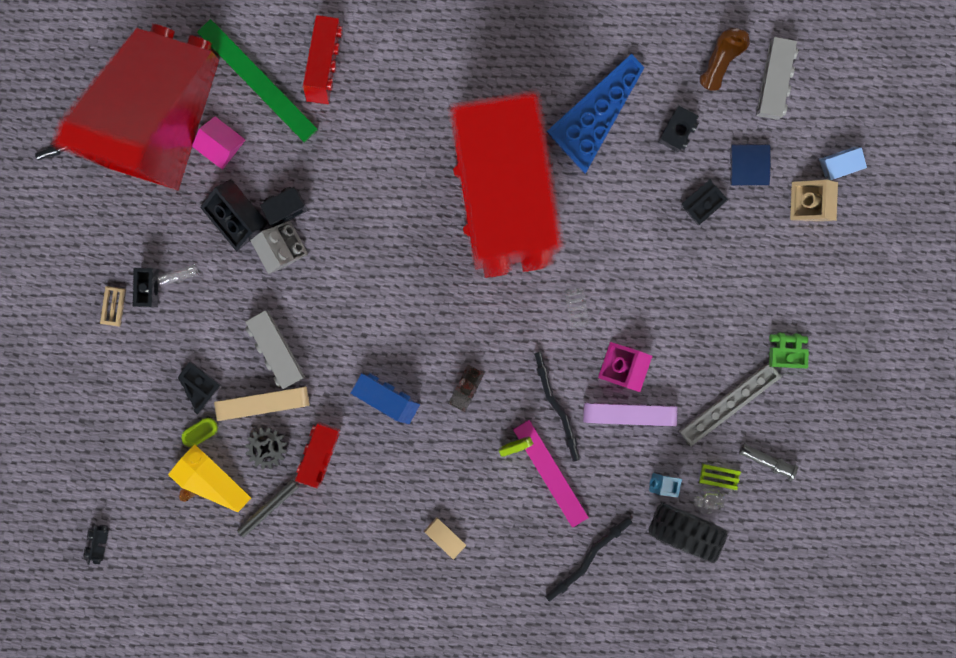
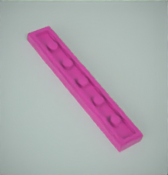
(552, 475)

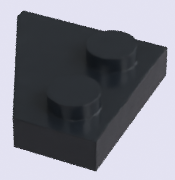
(198, 386)

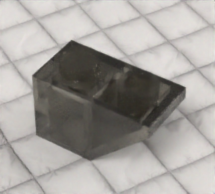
(466, 388)

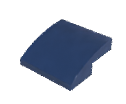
(750, 164)

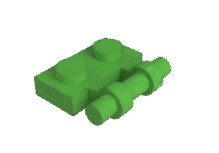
(788, 357)

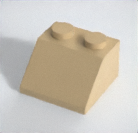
(814, 200)

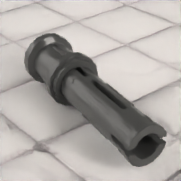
(777, 465)

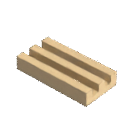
(113, 305)

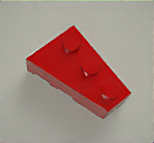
(317, 455)

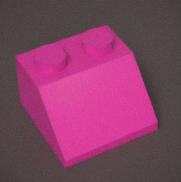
(625, 366)

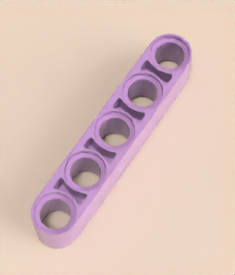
(630, 414)

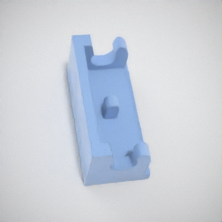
(843, 163)

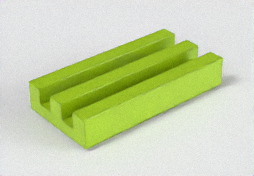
(735, 480)

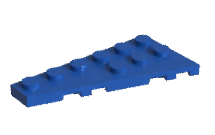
(590, 120)

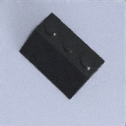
(233, 214)

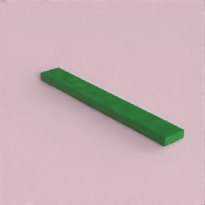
(257, 81)

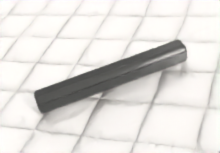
(270, 506)

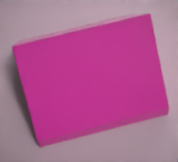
(217, 142)

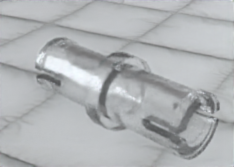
(177, 275)

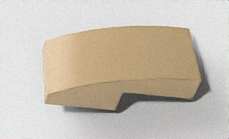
(444, 538)

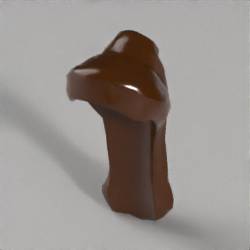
(728, 46)

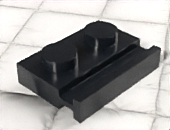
(704, 202)

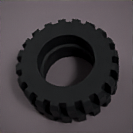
(687, 532)

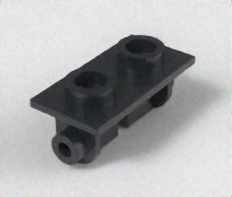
(93, 551)

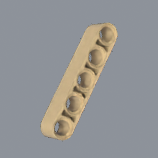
(261, 403)

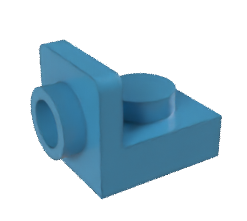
(665, 485)

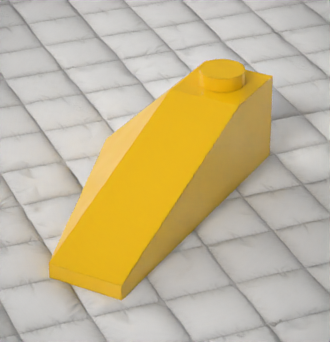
(205, 478)

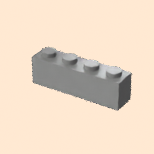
(776, 78)
(275, 350)

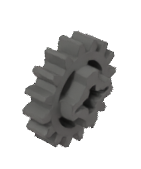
(258, 443)

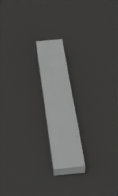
(729, 404)

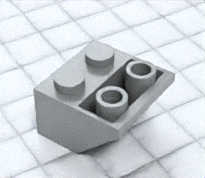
(278, 247)

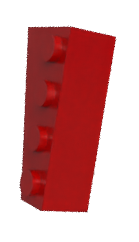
(321, 59)

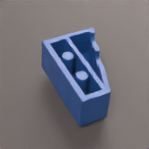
(385, 398)

